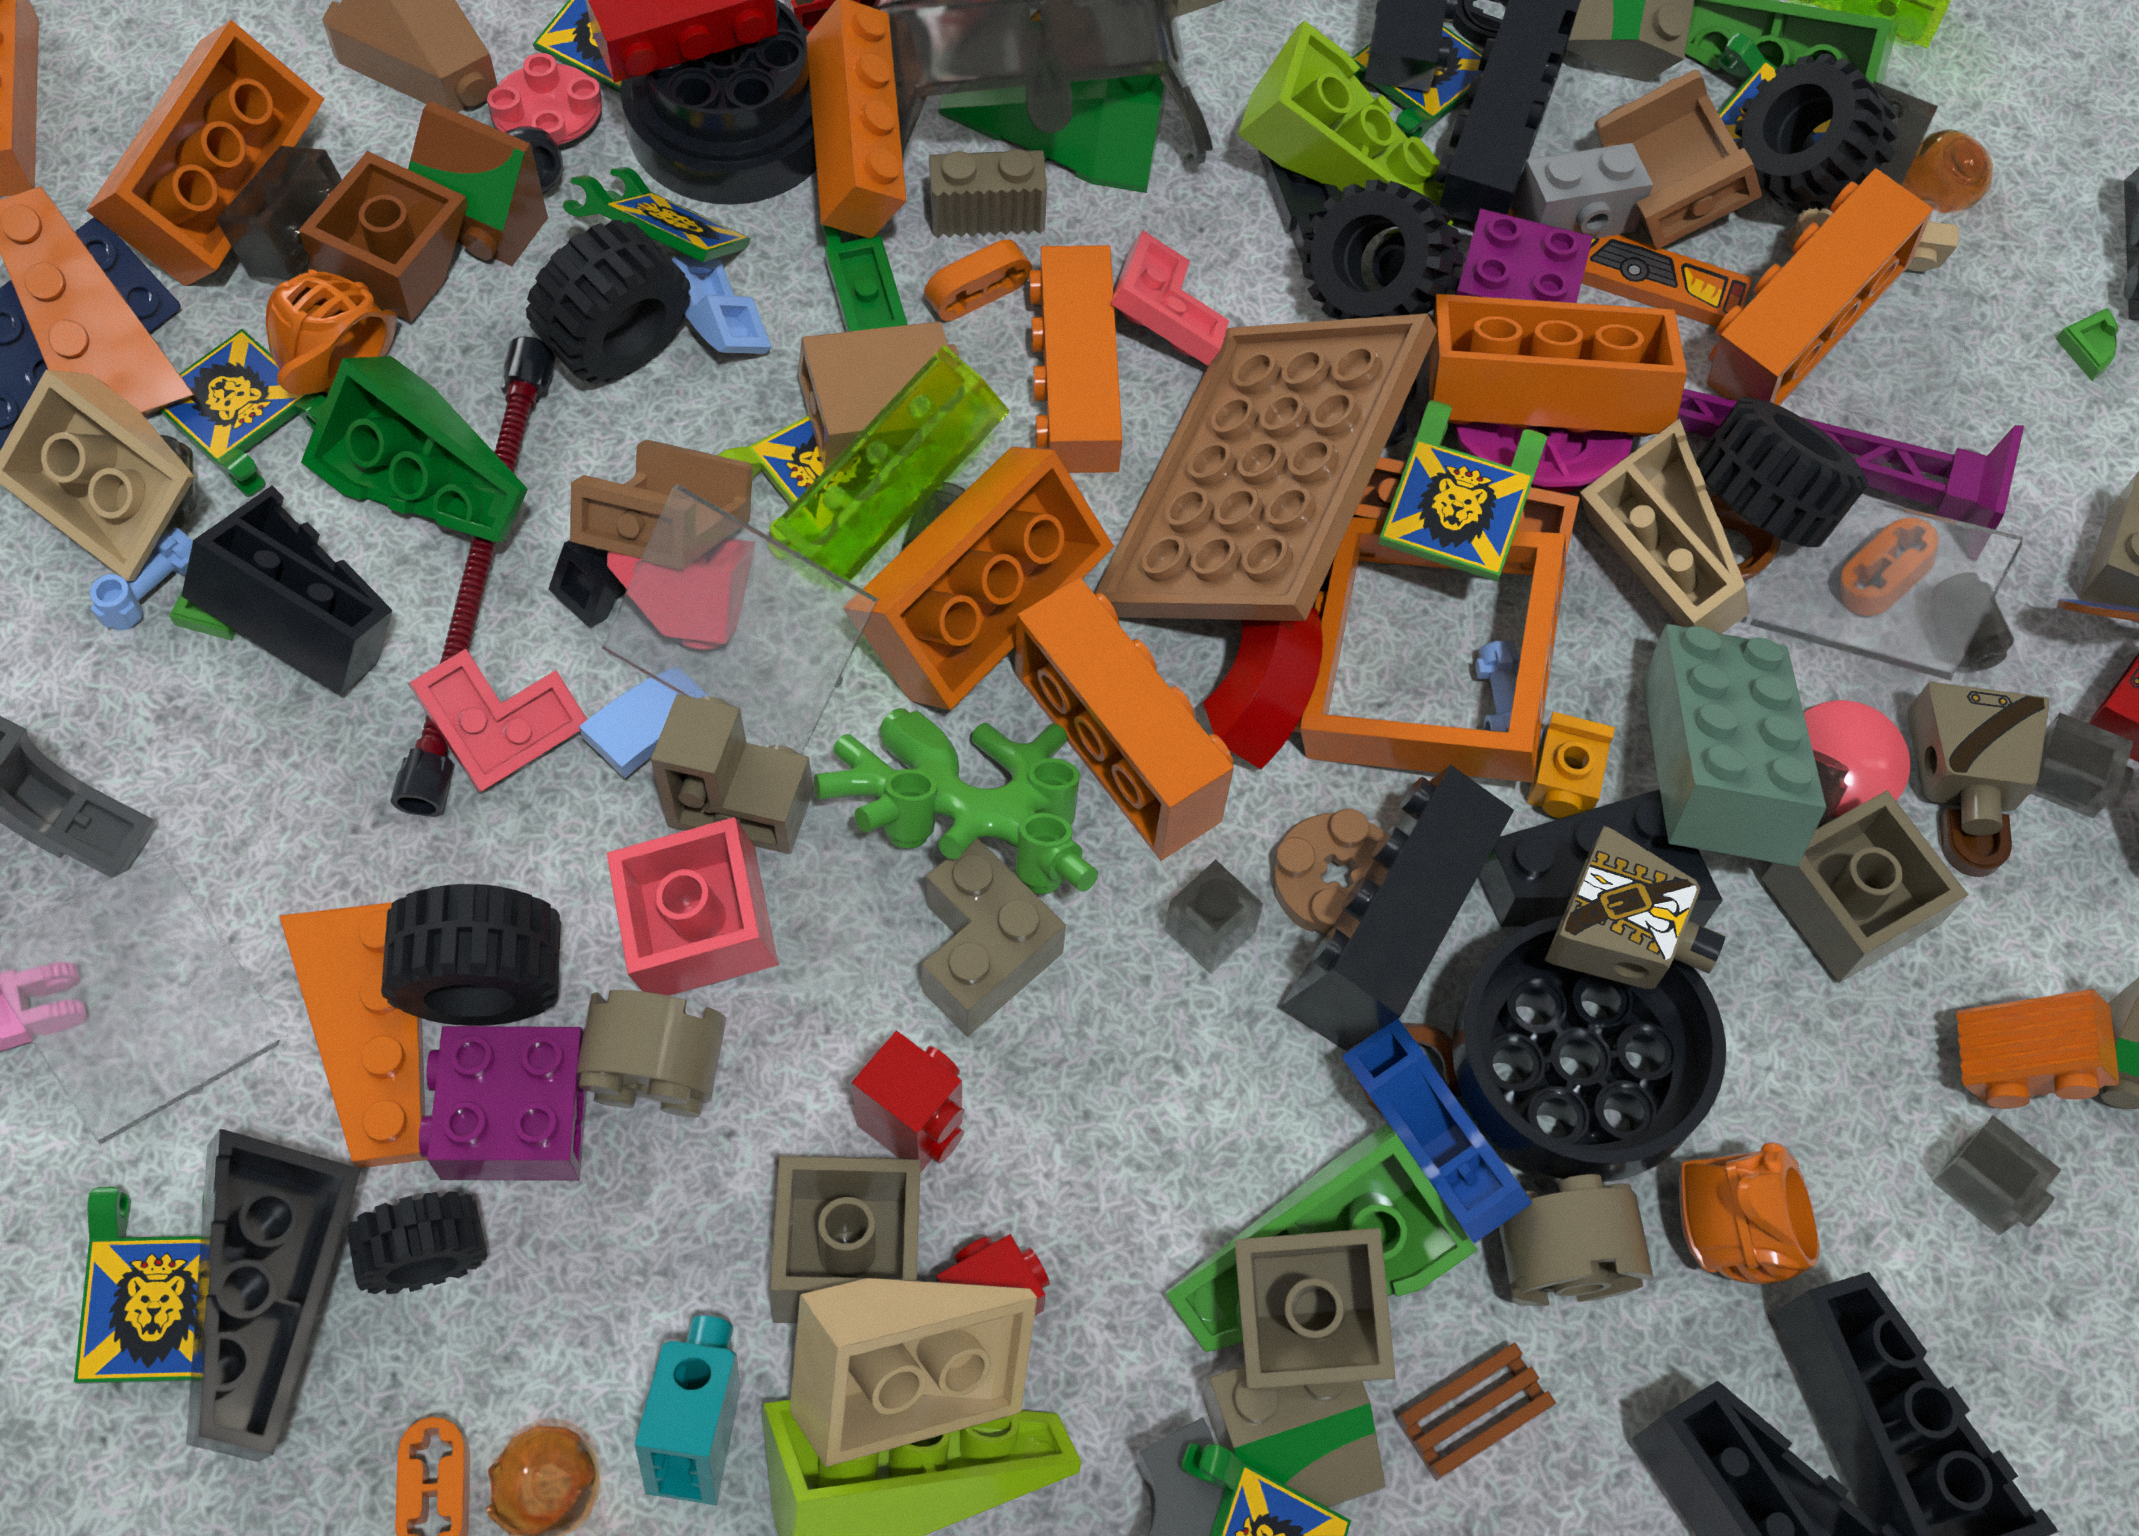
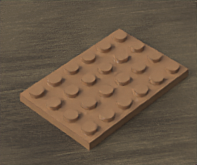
(1266, 470)

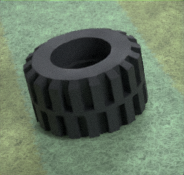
(1797, 104)
(1350, 227)
(608, 301)
(1781, 472)
(471, 955)

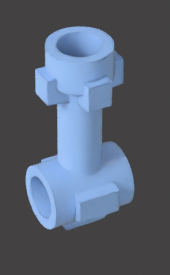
(118, 600)
(1499, 664)

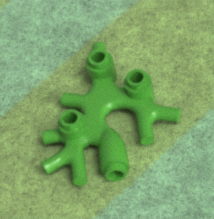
(1028, 812)

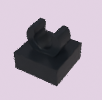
(585, 582)

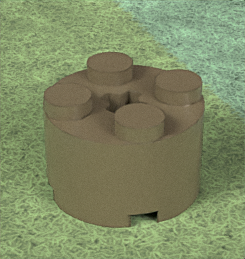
(649, 1050)
(1576, 1243)

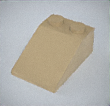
(94, 469)
(906, 1362)

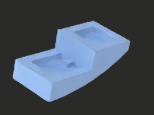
(718, 315)
(630, 725)

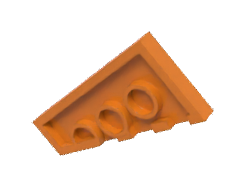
(77, 309)
(364, 1042)

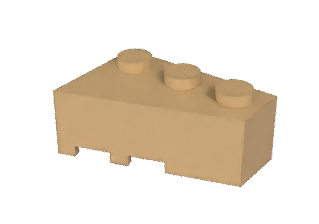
(1667, 532)

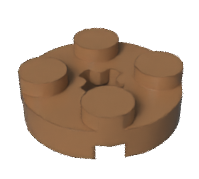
(1303, 861)

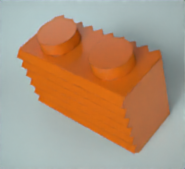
(2038, 1048)

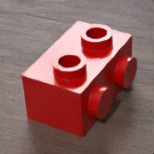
(910, 1101)

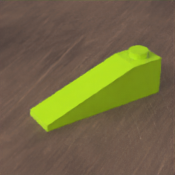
(1327, 125)
(912, 1485)

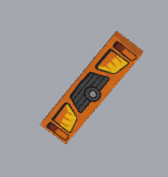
(1664, 279)

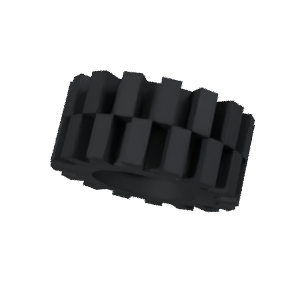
(416, 1242)

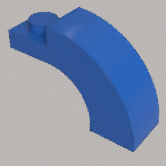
(1436, 1130)

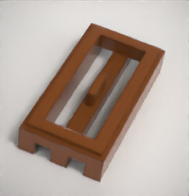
(1524, 1379)

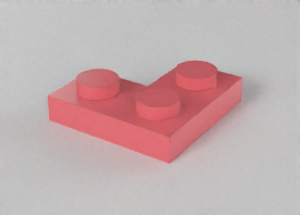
(1153, 297)
(492, 735)

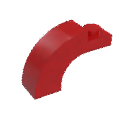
(1267, 686)

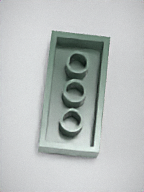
(1731, 746)

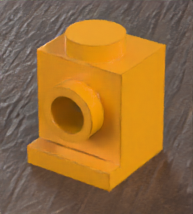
(1570, 765)

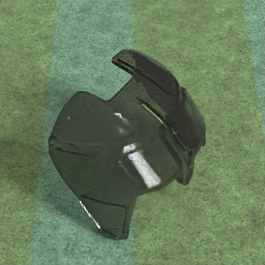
(995, 45)

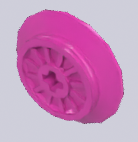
(1568, 458)

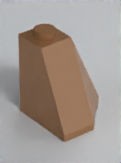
(413, 48)

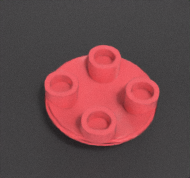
(546, 97)
(1865, 744)

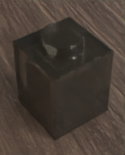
(2083, 766)
(1213, 916)
(1999, 1177)

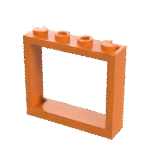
(1435, 747)

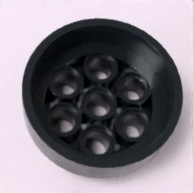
(728, 122)
(1669, 1025)

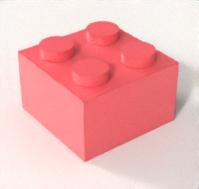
(692, 908)

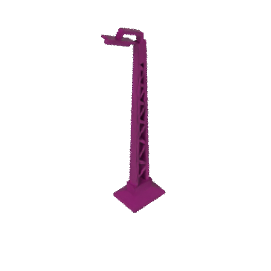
(1973, 483)

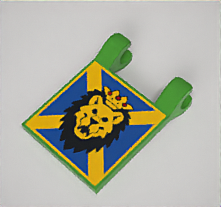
(1459, 504)

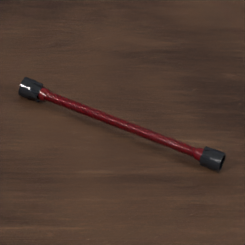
(425, 773)

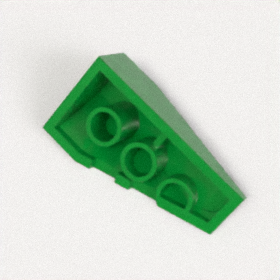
(1105, 142)
(406, 447)

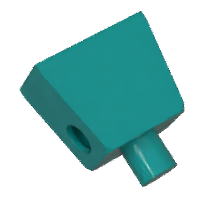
(690, 1414)

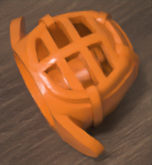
(319, 322)
(1749, 1215)

